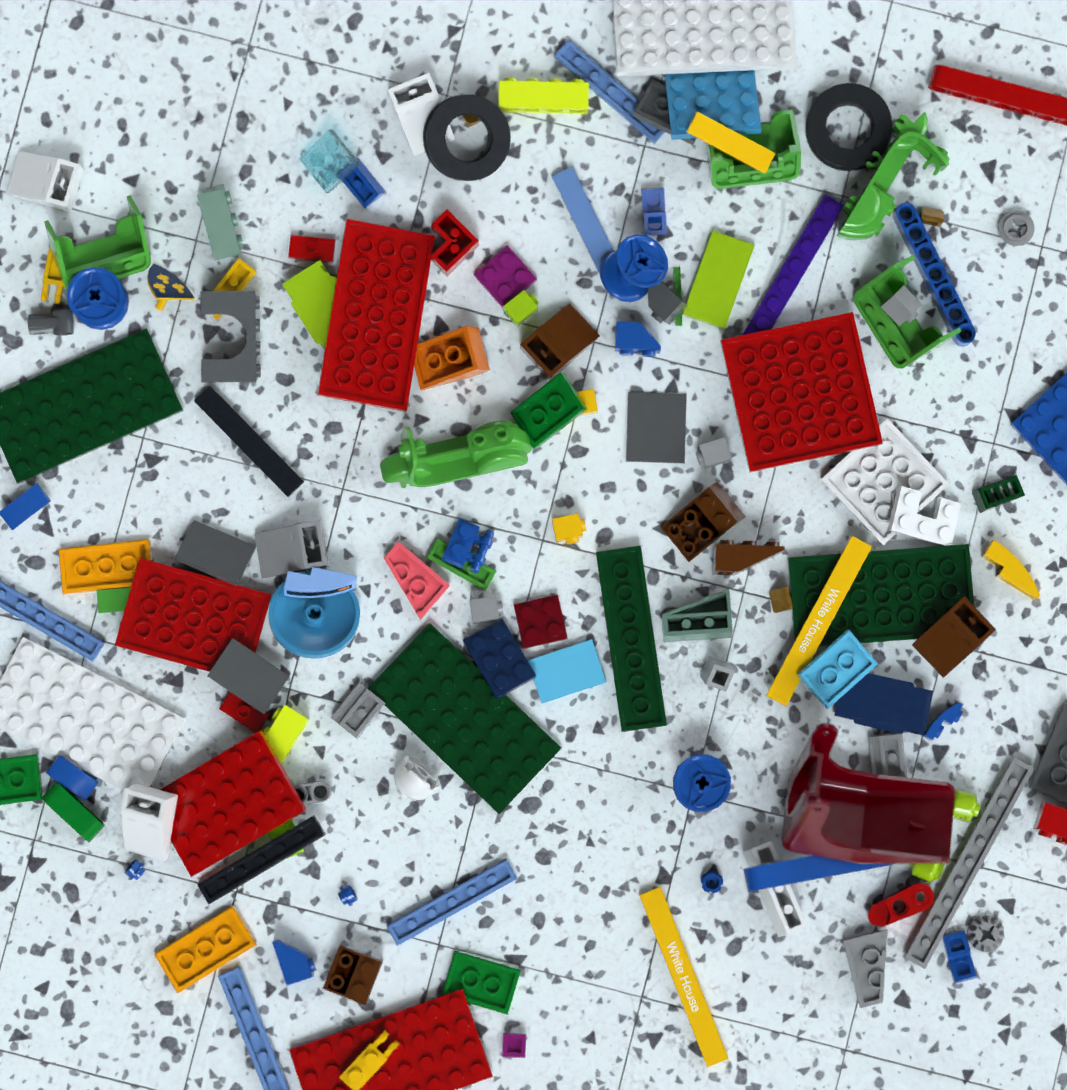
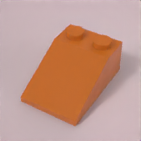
(450, 358)

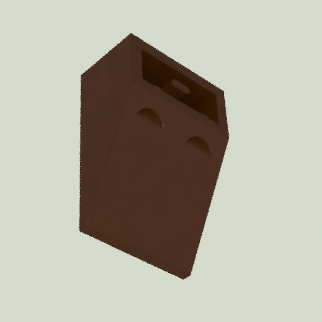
(559, 341)
(703, 521)
(735, 558)
(953, 636)

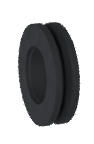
(848, 95)
(496, 148)

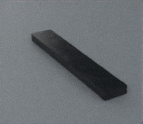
(249, 441)
(261, 859)

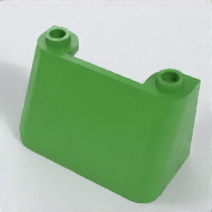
(778, 137)

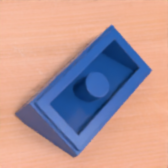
(363, 185)

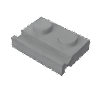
(358, 710)
(888, 755)

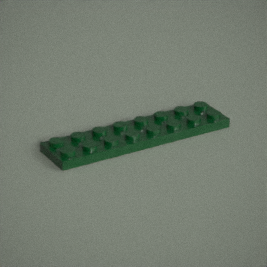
(631, 639)

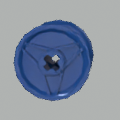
(634, 268)
(96, 283)
(714, 774)

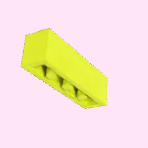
(543, 97)
(285, 731)

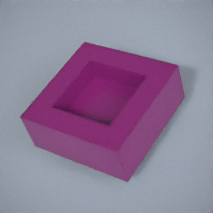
(514, 1045)

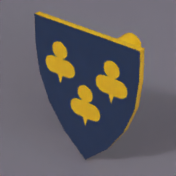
(166, 286)

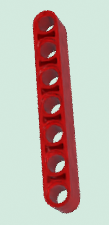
(999, 94)

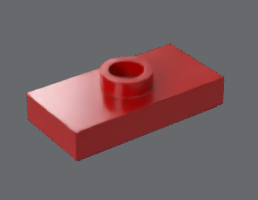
(311, 248)
(244, 713)

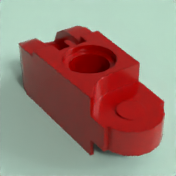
(883, 913)

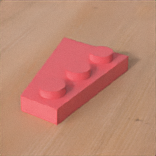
(416, 579)

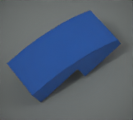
(24, 506)
(948, 716)
(72, 777)

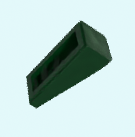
(984, 497)

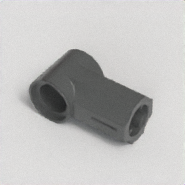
(58, 322)

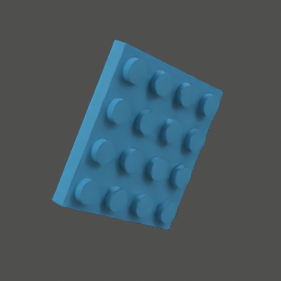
(722, 96)

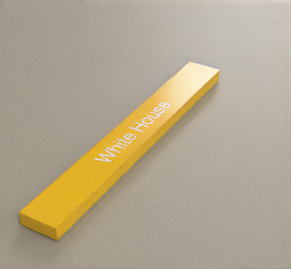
(819, 620)
(683, 977)

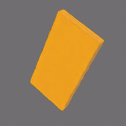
(101, 566)
(205, 949)

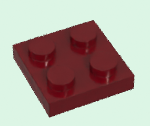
(540, 621)

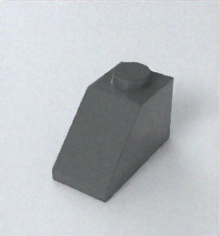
(664, 303)

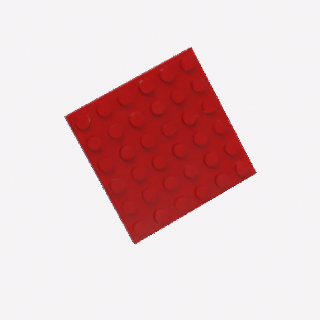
(801, 392)

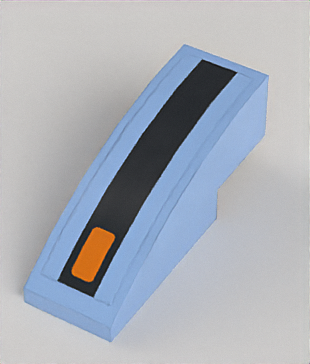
(318, 584)

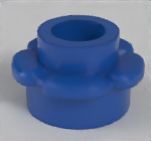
(135, 870)
(705, 880)
(347, 895)

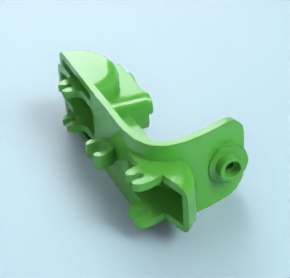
(869, 209)
(481, 452)

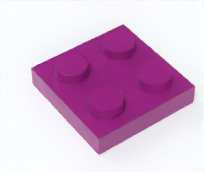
(505, 276)

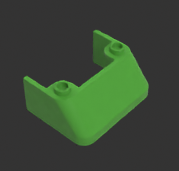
(119, 253)
(900, 343)

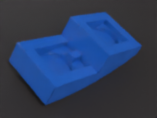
(654, 211)
(959, 957)

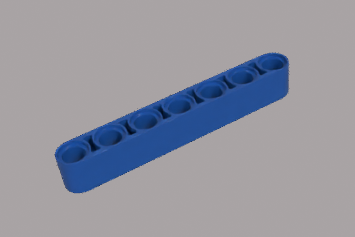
(934, 263)
(798, 871)

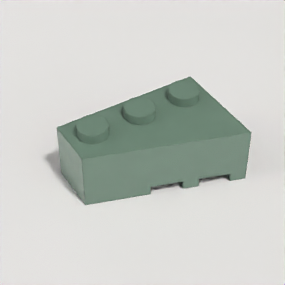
(220, 222)
(700, 620)

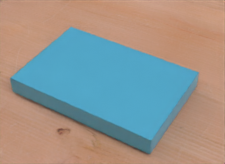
(837, 669)
(567, 671)

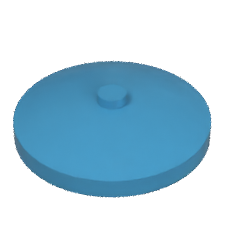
(314, 625)

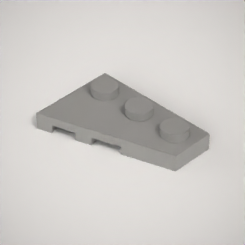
(867, 966)

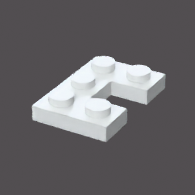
(907, 522)

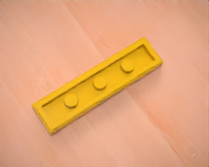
(730, 142)

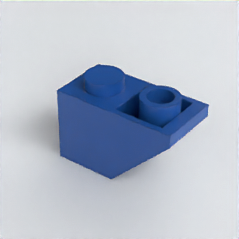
(634, 338)

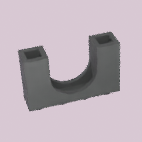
(243, 307)

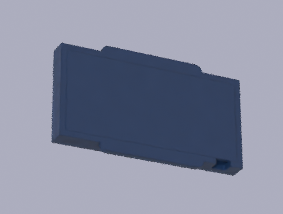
(886, 705)

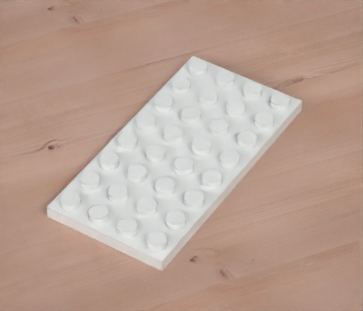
(703, 36)
(85, 717)

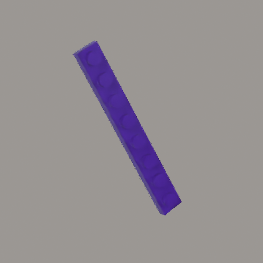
(795, 265)

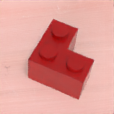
(457, 242)
(1052, 822)

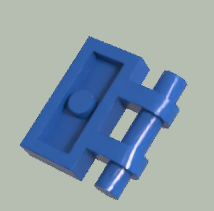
(461, 543)

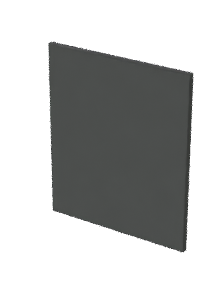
(656, 427)

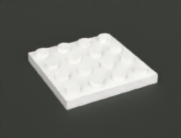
(870, 478)

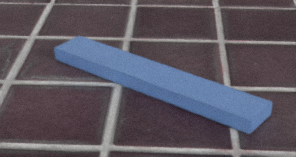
(605, 87)
(583, 215)
(49, 623)
(451, 902)
(252, 1030)

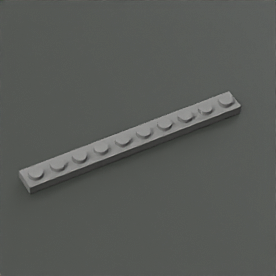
(968, 863)

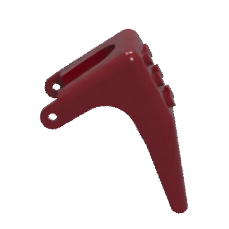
(862, 813)

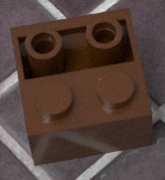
(353, 974)

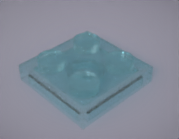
(329, 161)

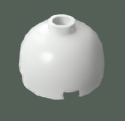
(414, 779)

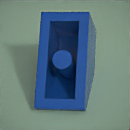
(293, 963)

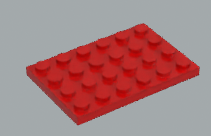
(189, 615)
(230, 803)

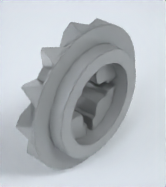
(1020, 219)
(975, 934)

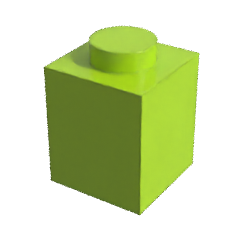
(521, 307)

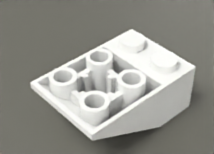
(413, 105)
(45, 180)
(147, 820)

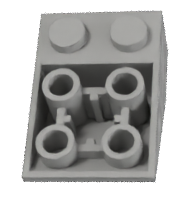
(291, 549)

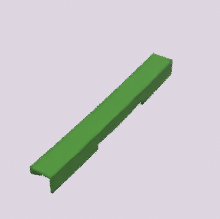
(677, 287)

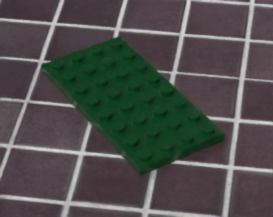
(85, 406)
(892, 596)
(461, 721)

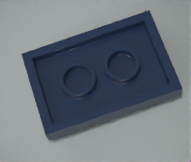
(499, 659)

